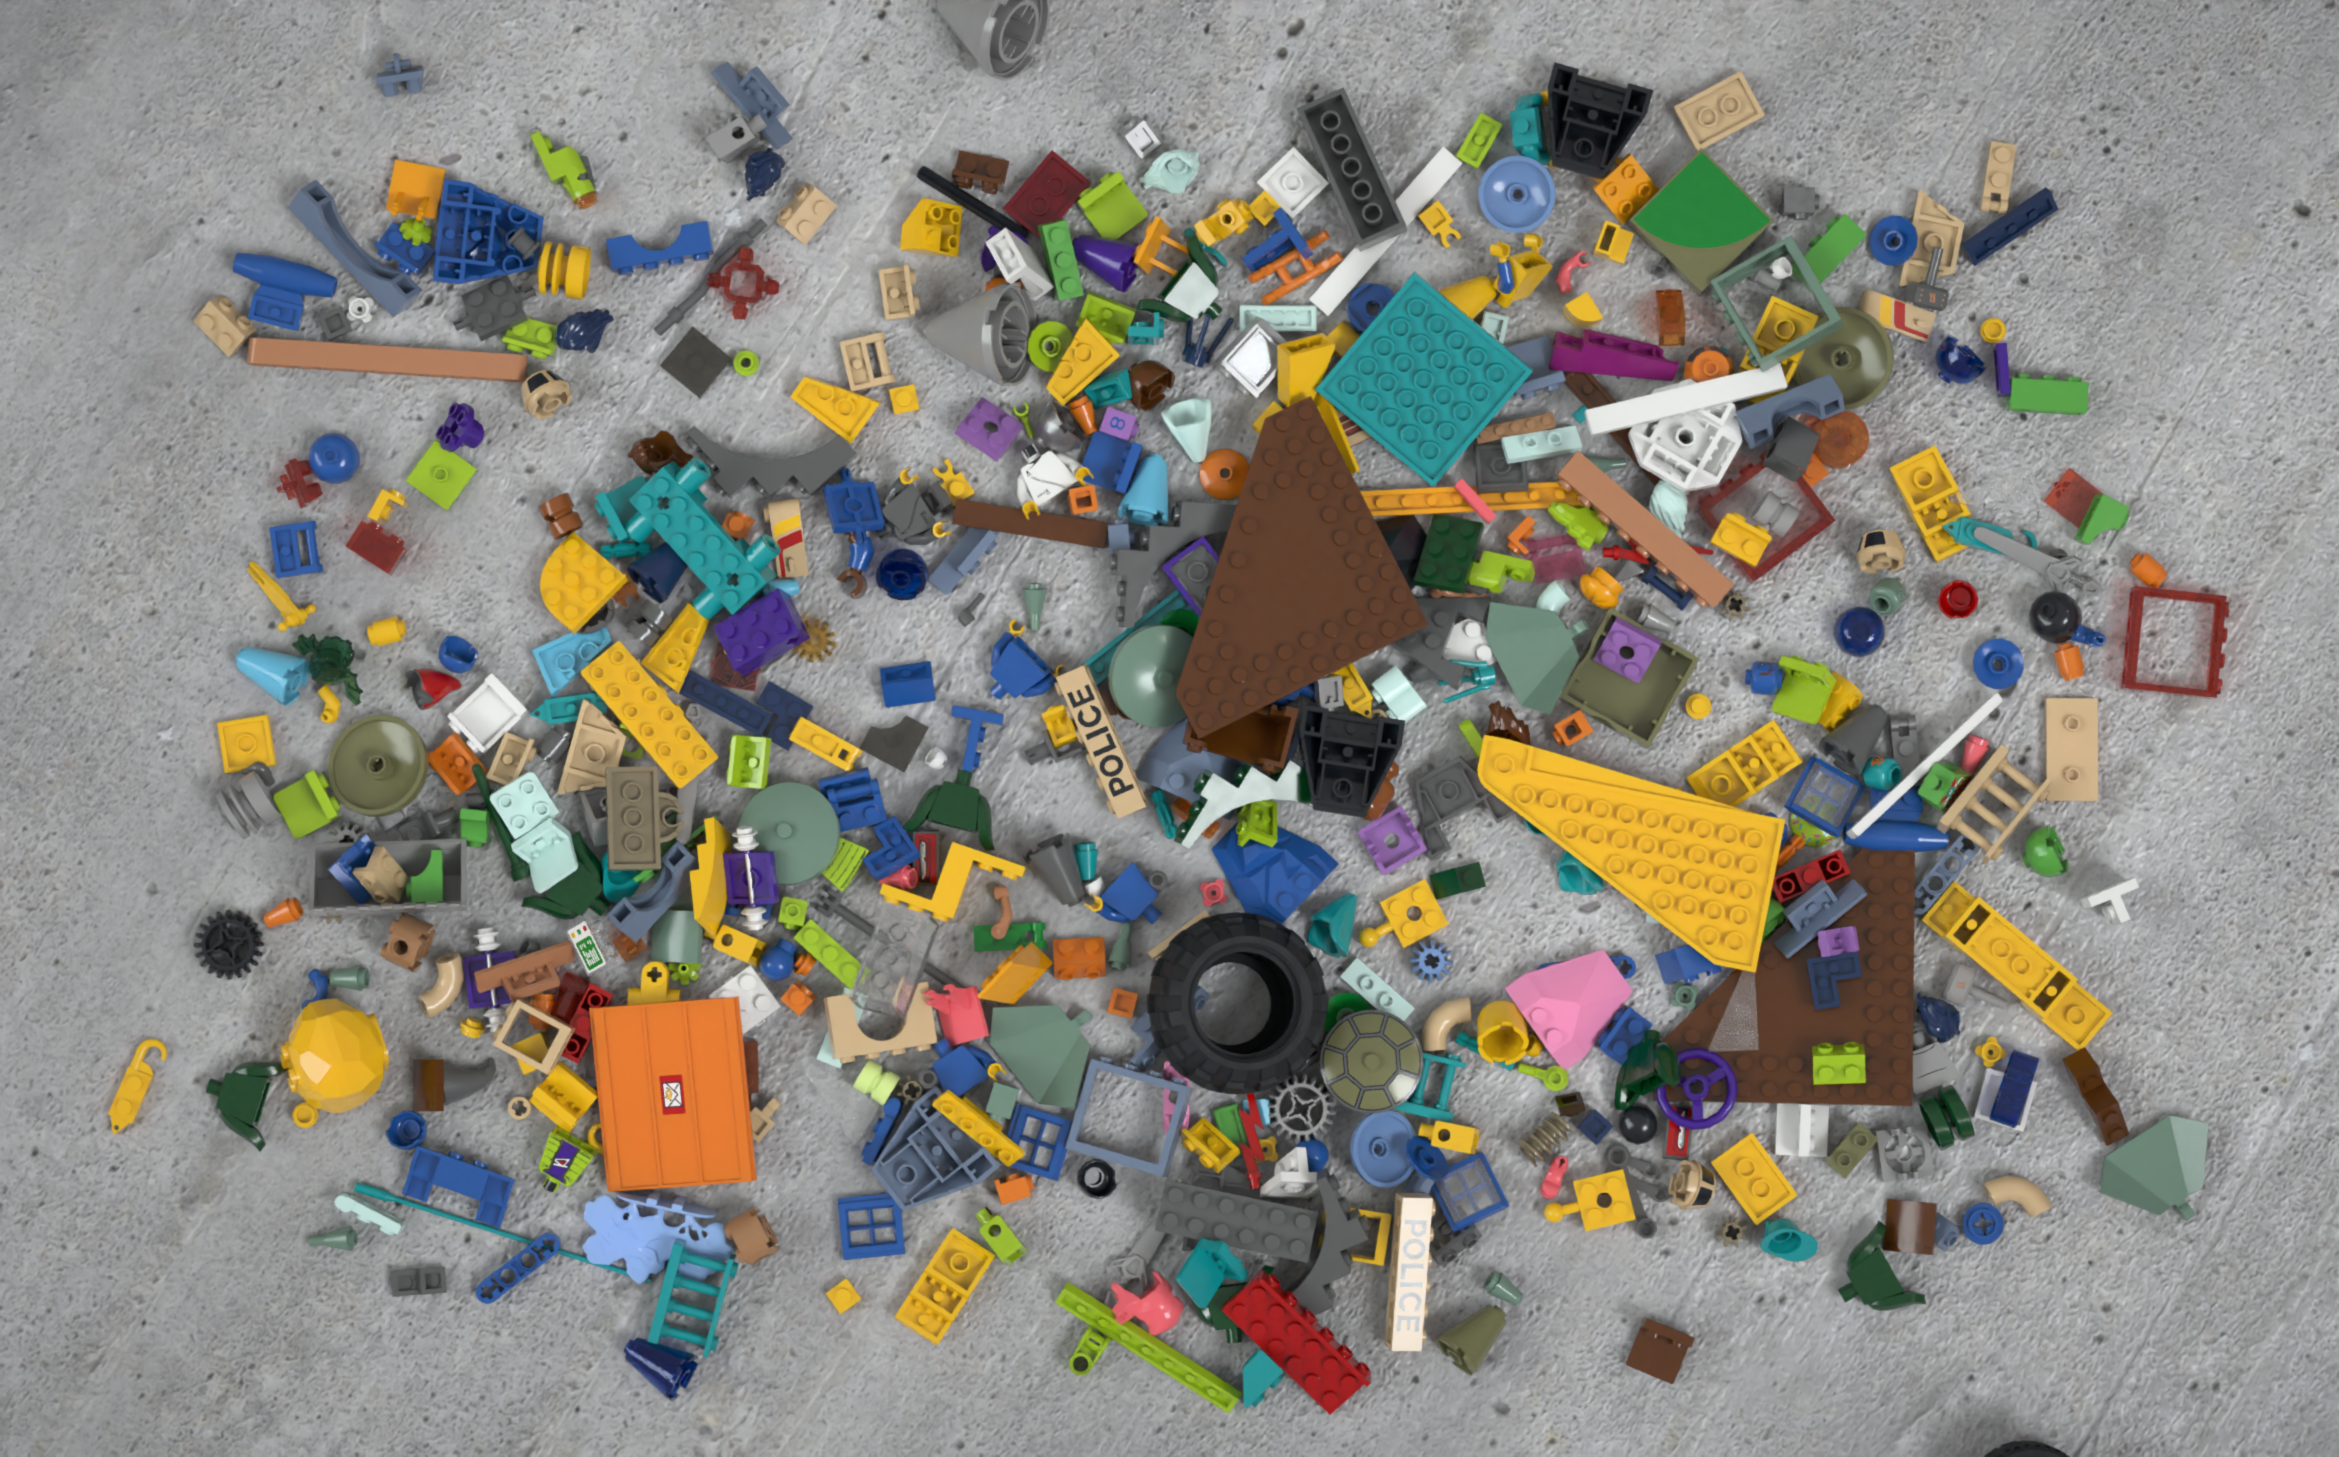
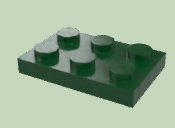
(1448, 553)

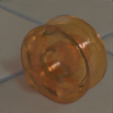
(1856, 440)

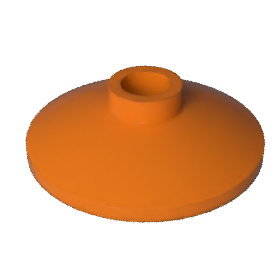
(1210, 476)

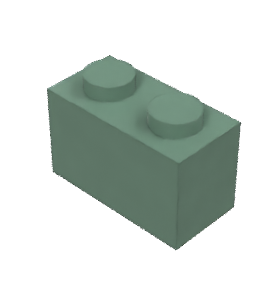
(1002, 1101)

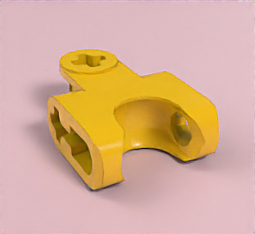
(651, 990)

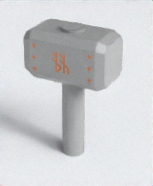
(1960, 984)

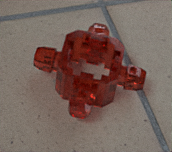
(745, 256)

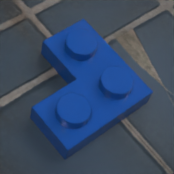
(896, 852)

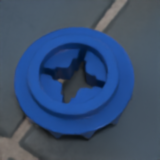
(1992, 1231)

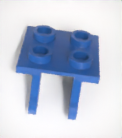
(343, 868)

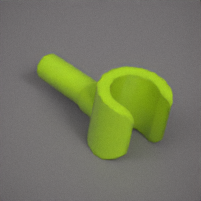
(1025, 420)

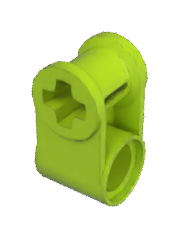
(1089, 1350)

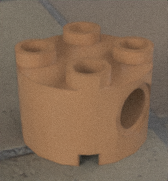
(408, 942)
(752, 1236)

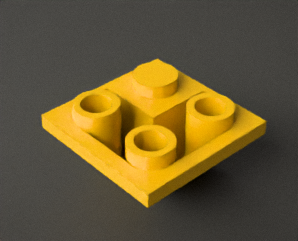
(932, 229)

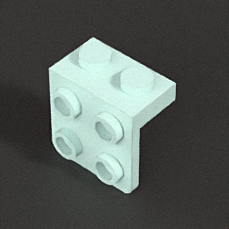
(523, 804)
(548, 853)

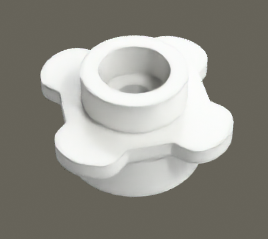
(354, 304)

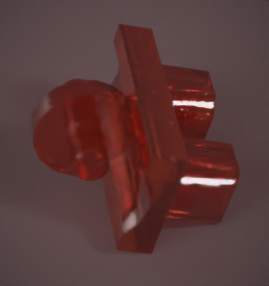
(304, 493)

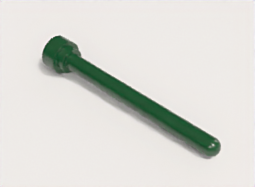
(519, 869)

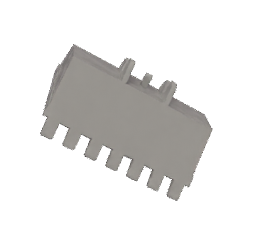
(330, 898)

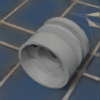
(248, 805)

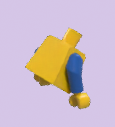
(1521, 271)

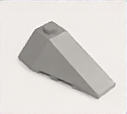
(595, 815)

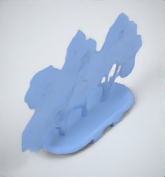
(648, 1240)

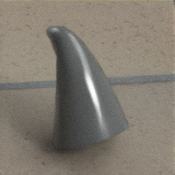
(464, 1083)

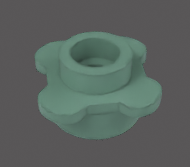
(1678, 999)

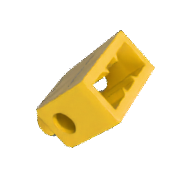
(743, 946)
(1461, 1137)

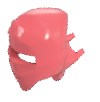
(1155, 1306)

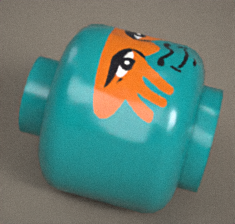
(1881, 773)

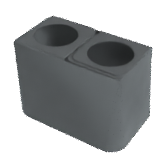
(1791, 449)

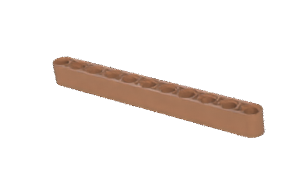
(387, 360)

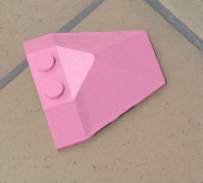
(1571, 1003)

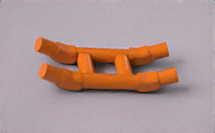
(1293, 283)

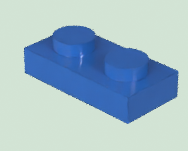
(845, 780)

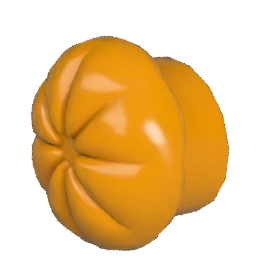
(1600, 588)

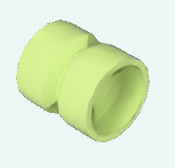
(876, 1082)

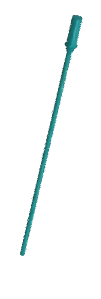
(387, 1196)

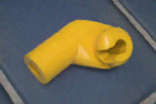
(332, 705)

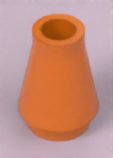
(1083, 413)
(285, 912)

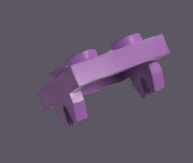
(989, 443)
(1641, 642)
(1409, 840)

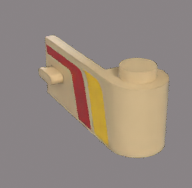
(1898, 315)
(788, 532)

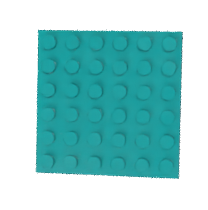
(1424, 379)

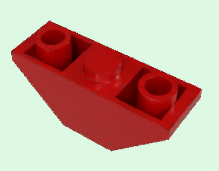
(1808, 875)
(582, 1035)

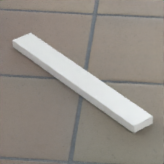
(1410, 204)
(1684, 400)
(1924, 766)

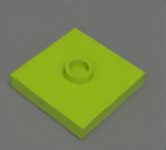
(441, 475)

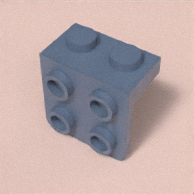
(1537, 355)

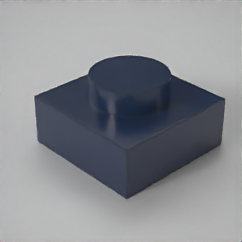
(1595, 1126)

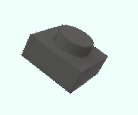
(335, 323)
(936, 498)

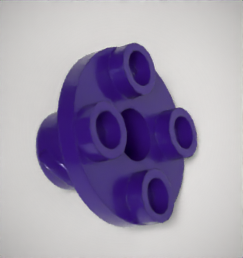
(460, 429)

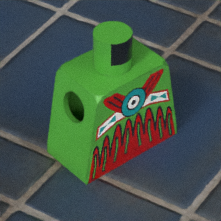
(1943, 785)

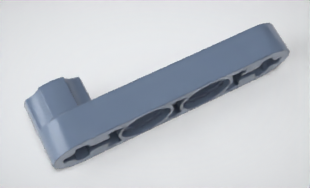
(1946, 875)

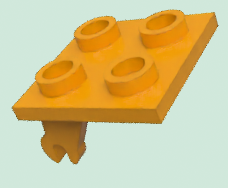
(1625, 188)
(415, 190)
(1156, 234)

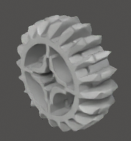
(1309, 1124)

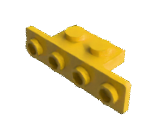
(1336, 430)
(978, 1126)

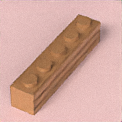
(1516, 427)

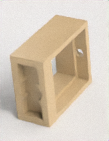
(557, 1047)

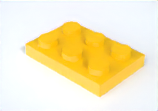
(1753, 1178)

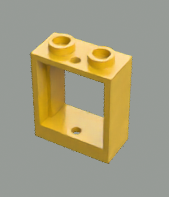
(1381, 1239)

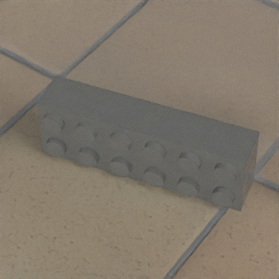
(1351, 169)
(1236, 1220)

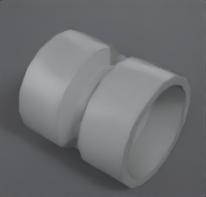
(1777, 515)

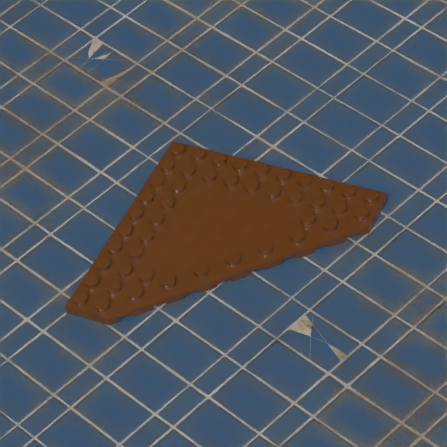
(1297, 580)
(1871, 1013)

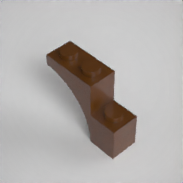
(2096, 1095)

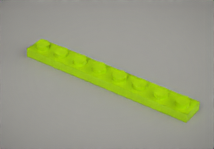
(1149, 1348)

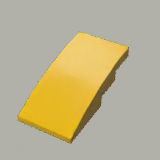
(1777, 328)
(1925, 489)
(1746, 766)
(709, 881)
(944, 1286)

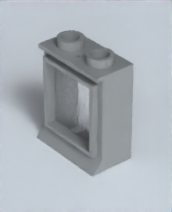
(1252, 357)

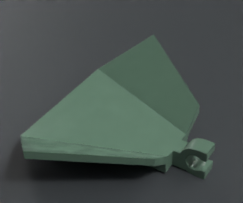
(1533, 652)
(1042, 1050)
(2158, 1166)

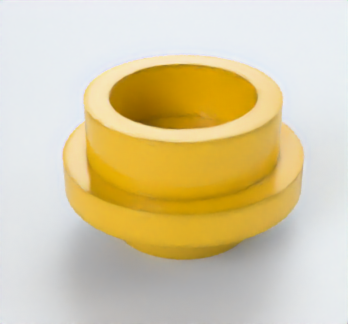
(1993, 330)
(1698, 706)
(472, 1027)
(305, 1115)

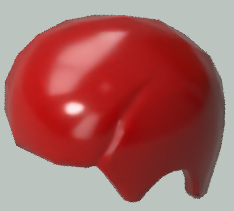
(1958, 599)

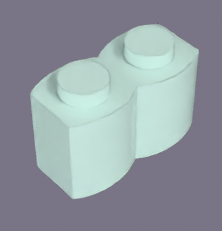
(1397, 695)

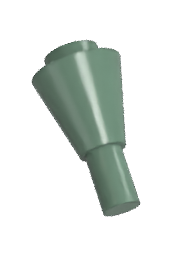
(1607, 464)
(1034, 599)
(1121, 953)
(342, 1238)

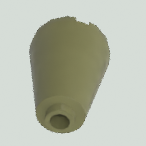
(1472, 1338)

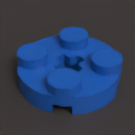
(1361, 297)

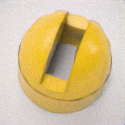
(1534, 1046)

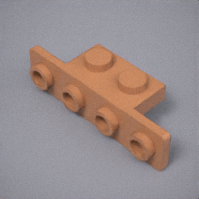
(527, 973)

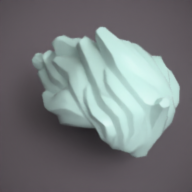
(1172, 171)
(1669, 506)

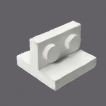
(2110, 896)
(1801, 1130)
(1291, 1177)

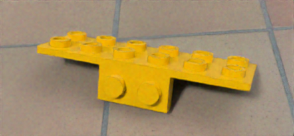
(649, 715)

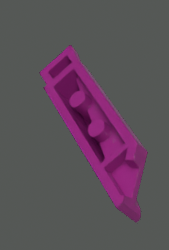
(1610, 356)

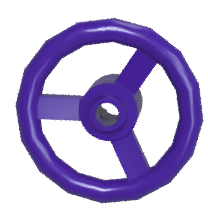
(1723, 1070)

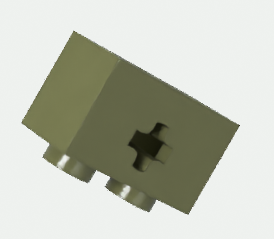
(1850, 1150)

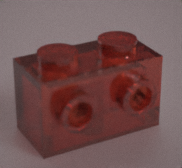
(376, 547)

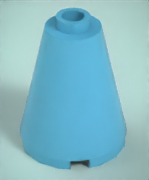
(1147, 494)
(274, 672)

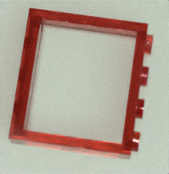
(1730, 486)
(2218, 636)

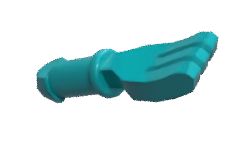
(1188, 232)

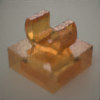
(627, 589)
(628, 948)

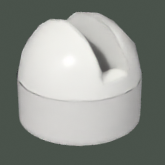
(1781, 268)
(936, 758)
(1095, 886)

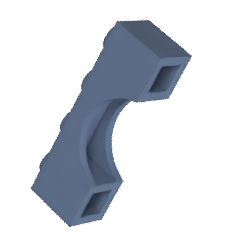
(1816, 398)
(639, 913)

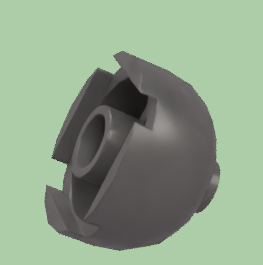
(1057, 429)

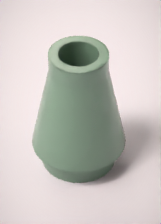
(351, 978)
(1500, 1287)

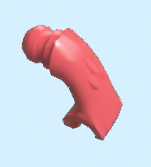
(1564, 274)
(1552, 1181)

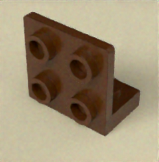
(980, 172)
(1659, 1350)

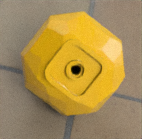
(335, 1056)

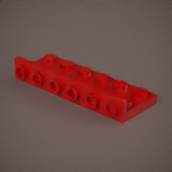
(1297, 1341)

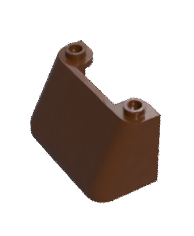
(1255, 739)

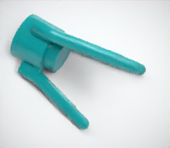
(1482, 676)

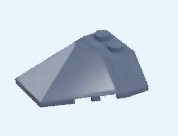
(1176, 769)
(930, 1157)

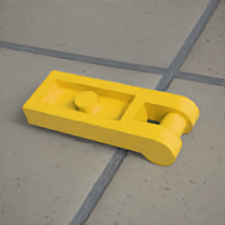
(824, 744)

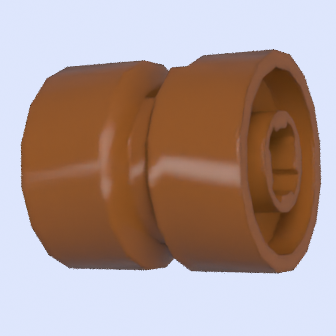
(561, 517)

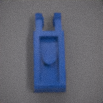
(883, 1130)

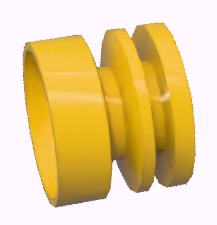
(564, 270)

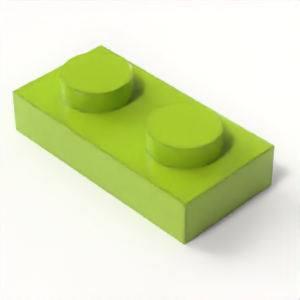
(1479, 141)

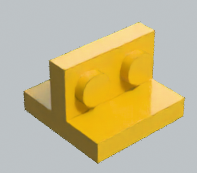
(564, 1097)

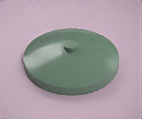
(1147, 674)
(796, 826)

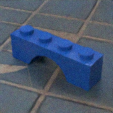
(692, 242)

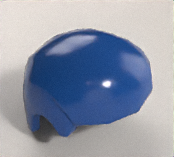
(457, 654)
(407, 1130)

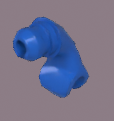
(2089, 636)
(320, 983)

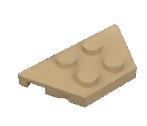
(1934, 229)
(594, 746)

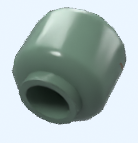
(1887, 596)

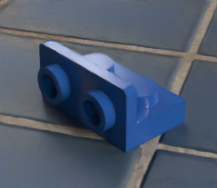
(410, 257)
(1625, 1033)

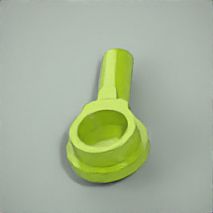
(1554, 1077)

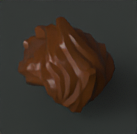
(658, 451)
(1505, 724)

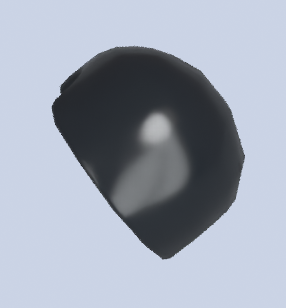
(1638, 1124)
(1096, 1179)

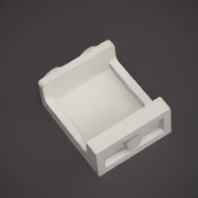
(1019, 261)
(487, 714)

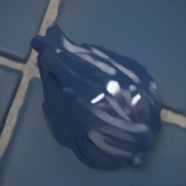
(762, 171)
(582, 330)
(1939, 1017)

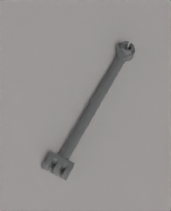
(835, 906)

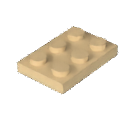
(1718, 111)

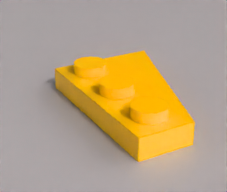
(1081, 363)
(835, 406)
(677, 648)

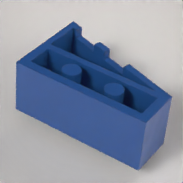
(1684, 964)

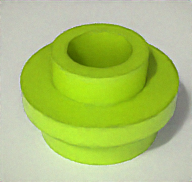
(749, 370)

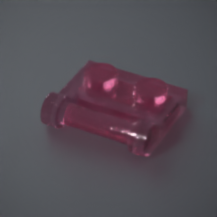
(1559, 565)

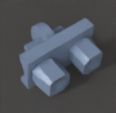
(389, 79)

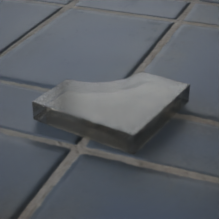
(895, 744)

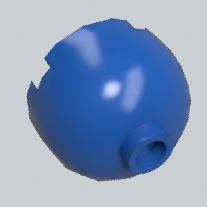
(334, 458)

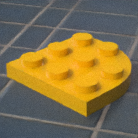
(577, 582)

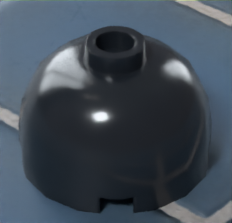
(2055, 617)

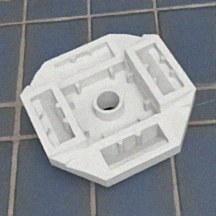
(1691, 466)

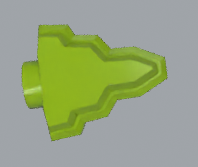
(1580, 523)

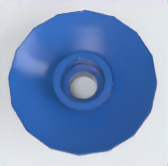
(1883, 239)
(2007, 654)
(1426, 1158)

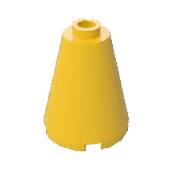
(1471, 295)

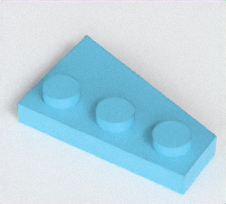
(568, 655)

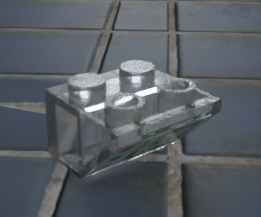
(591, 945)

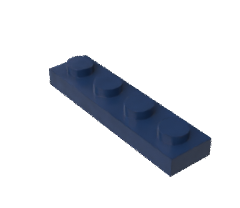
(2010, 226)
(725, 703)

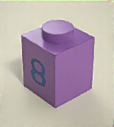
(1119, 424)

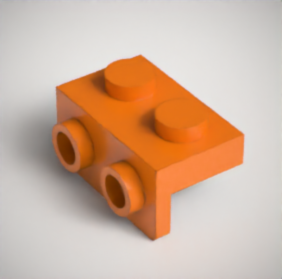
(454, 764)
(1079, 958)

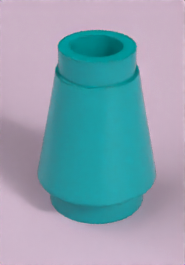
(1086, 857)

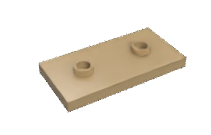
(2071, 748)

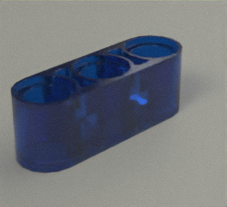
(2014, 1088)

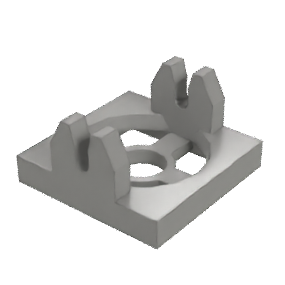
(1926, 1166)

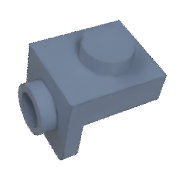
(1946, 1232)

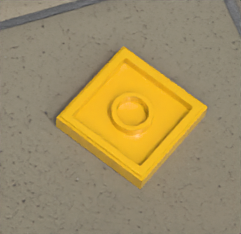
(246, 742)

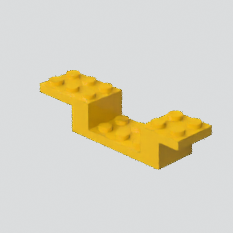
(2017, 964)

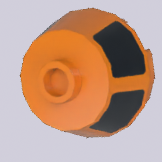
(1708, 364)

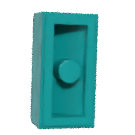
(1109, 388)

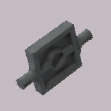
(494, 308)

